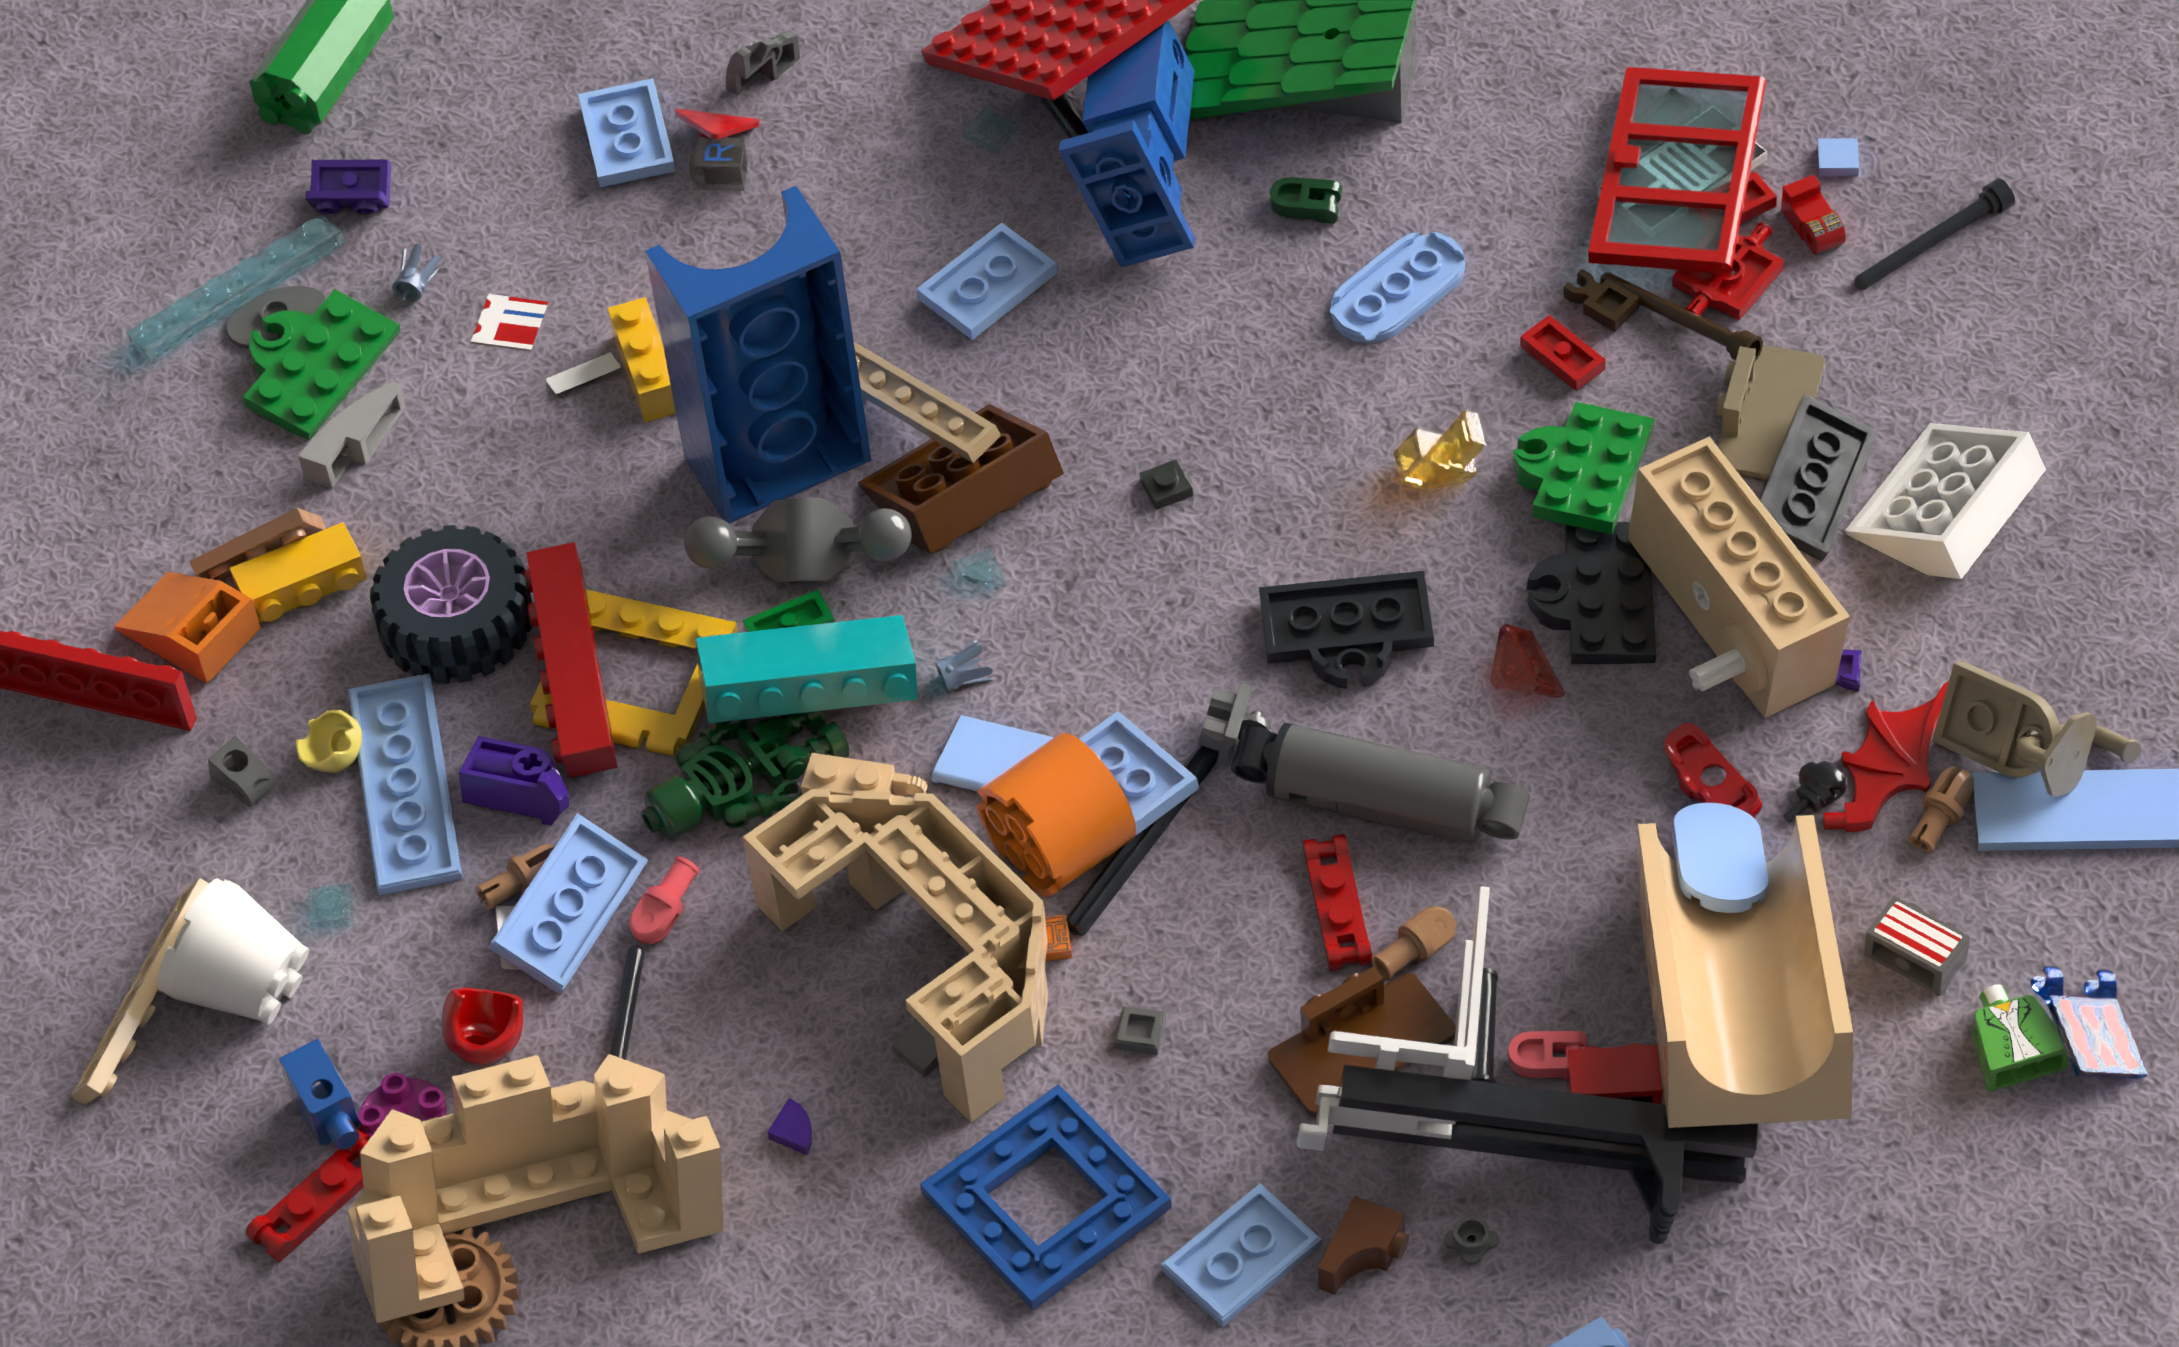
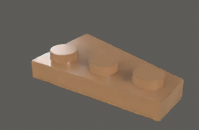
(261, 540)

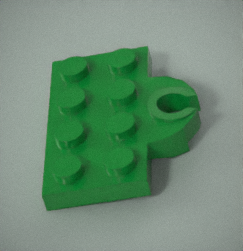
(314, 361)
(1583, 467)

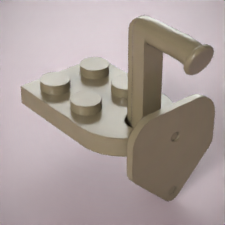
(1994, 724)

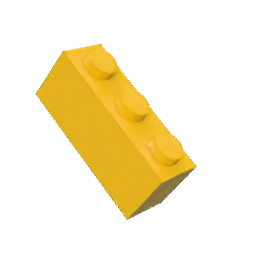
(643, 357)
(300, 572)

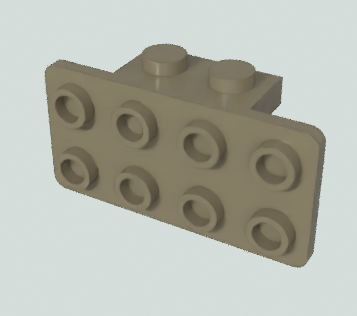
(1762, 404)

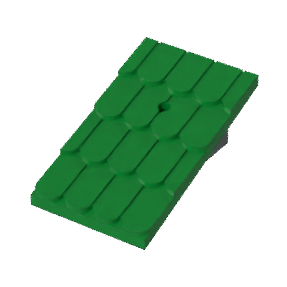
(1303, 56)

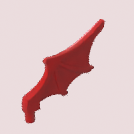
(1887, 762)

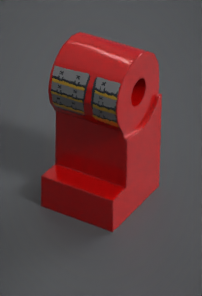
(1812, 215)

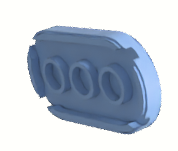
(1397, 287)
(1720, 857)

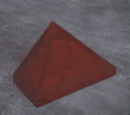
(1522, 664)

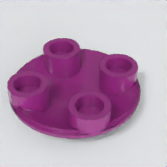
(402, 1094)

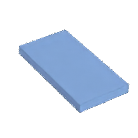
(568, 904)

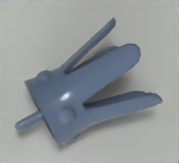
(409, 283)
(957, 670)

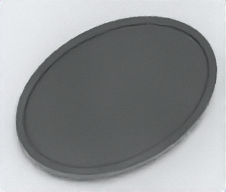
(281, 299)

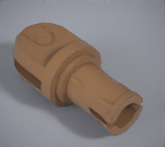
(1942, 807)
(515, 879)
(1417, 940)

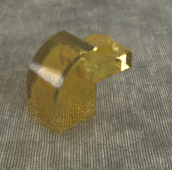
(1438, 460)

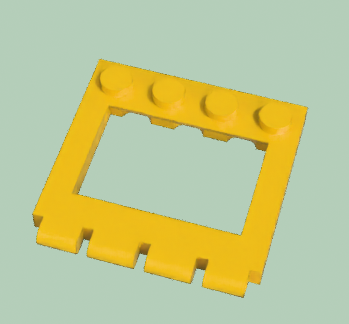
(669, 628)

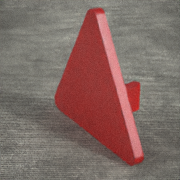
(716, 125)

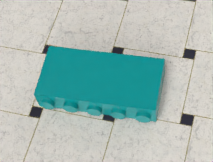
(806, 668)

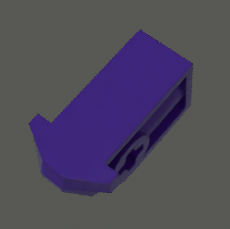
(513, 780)

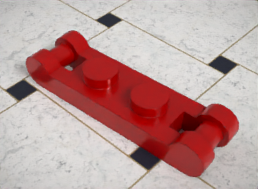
(1337, 902)
(310, 1202)

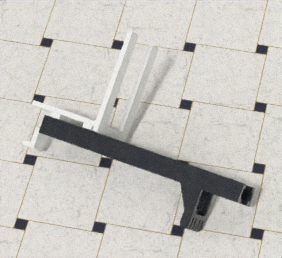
(1518, 1119)

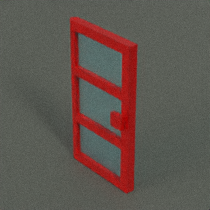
(1677, 170)

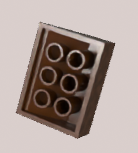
(950, 495)

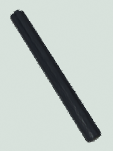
(1131, 854)

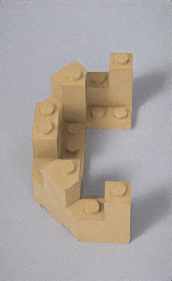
(984, 1005)
(519, 1151)

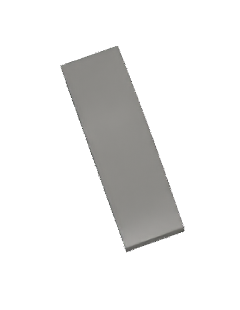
(351, 435)

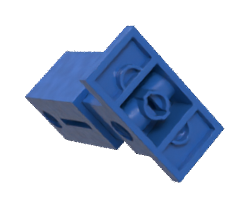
(1135, 133)

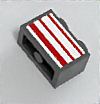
(1917, 945)

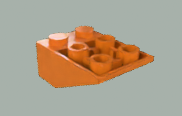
(192, 623)

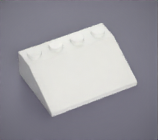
(1949, 497)

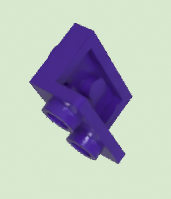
(349, 184)

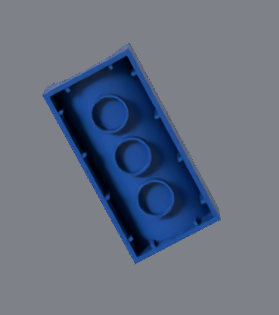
(763, 367)

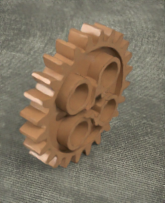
(488, 1282)

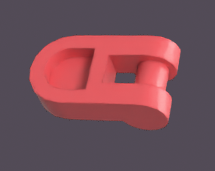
(1532, 1052)

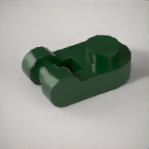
(1292, 198)

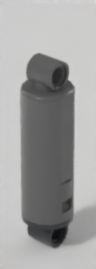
(1380, 782)

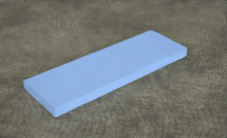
(405, 785)
(2100, 813)

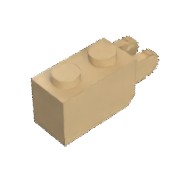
(848, 775)

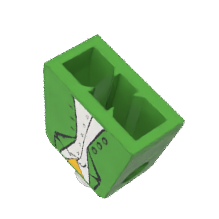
(2015, 1040)

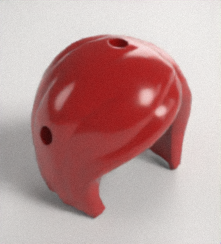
(481, 1024)

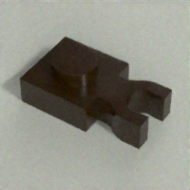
(1605, 302)

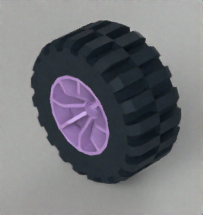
(451, 603)

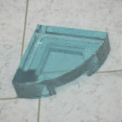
(980, 569)

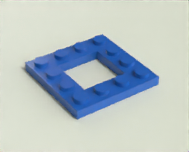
(1035, 1271)

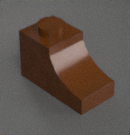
(1364, 1241)

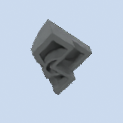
(767, 56)

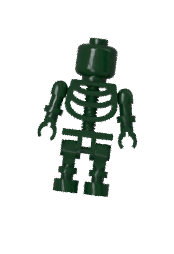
(711, 768)

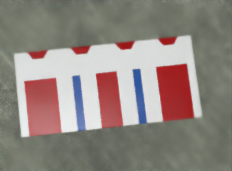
(509, 321)

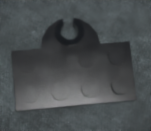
(1599, 597)
(1347, 623)

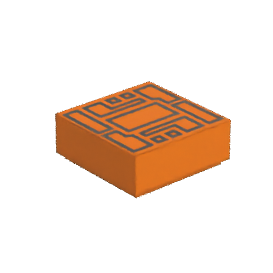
(1058, 938)

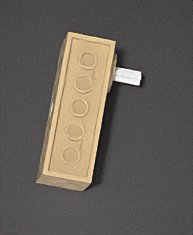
(1737, 579)

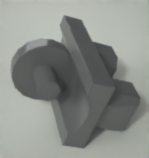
(1230, 708)

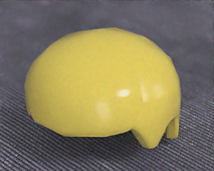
(331, 742)

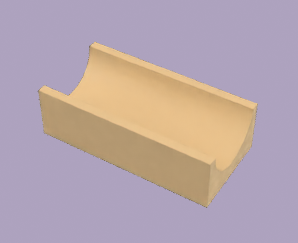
(1748, 999)

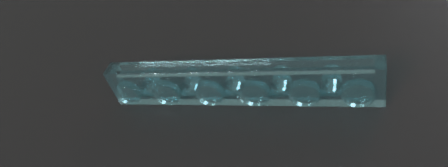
(235, 287)

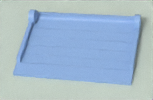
(982, 752)

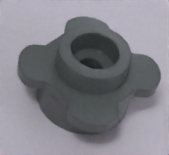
(1471, 1227)

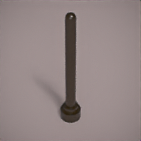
(1710, 330)

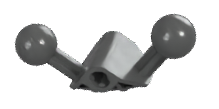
(799, 540)

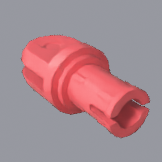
(661, 904)

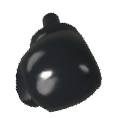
(1820, 786)

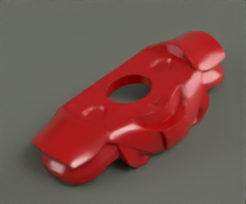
(1693, 754)

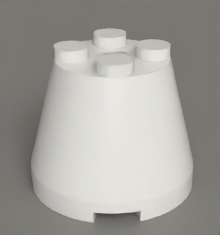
(232, 956)

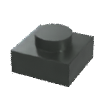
(1166, 484)

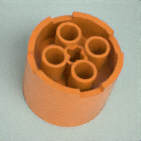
(1056, 814)

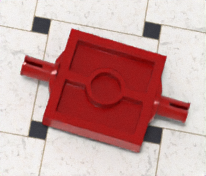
(1738, 290)

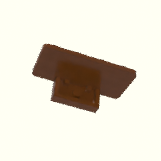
(1357, 1006)

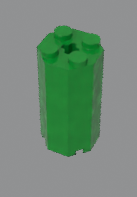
(317, 60)

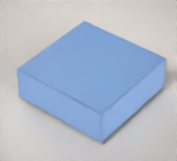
(1838, 157)

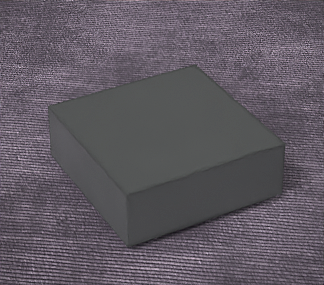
(1140, 1030)

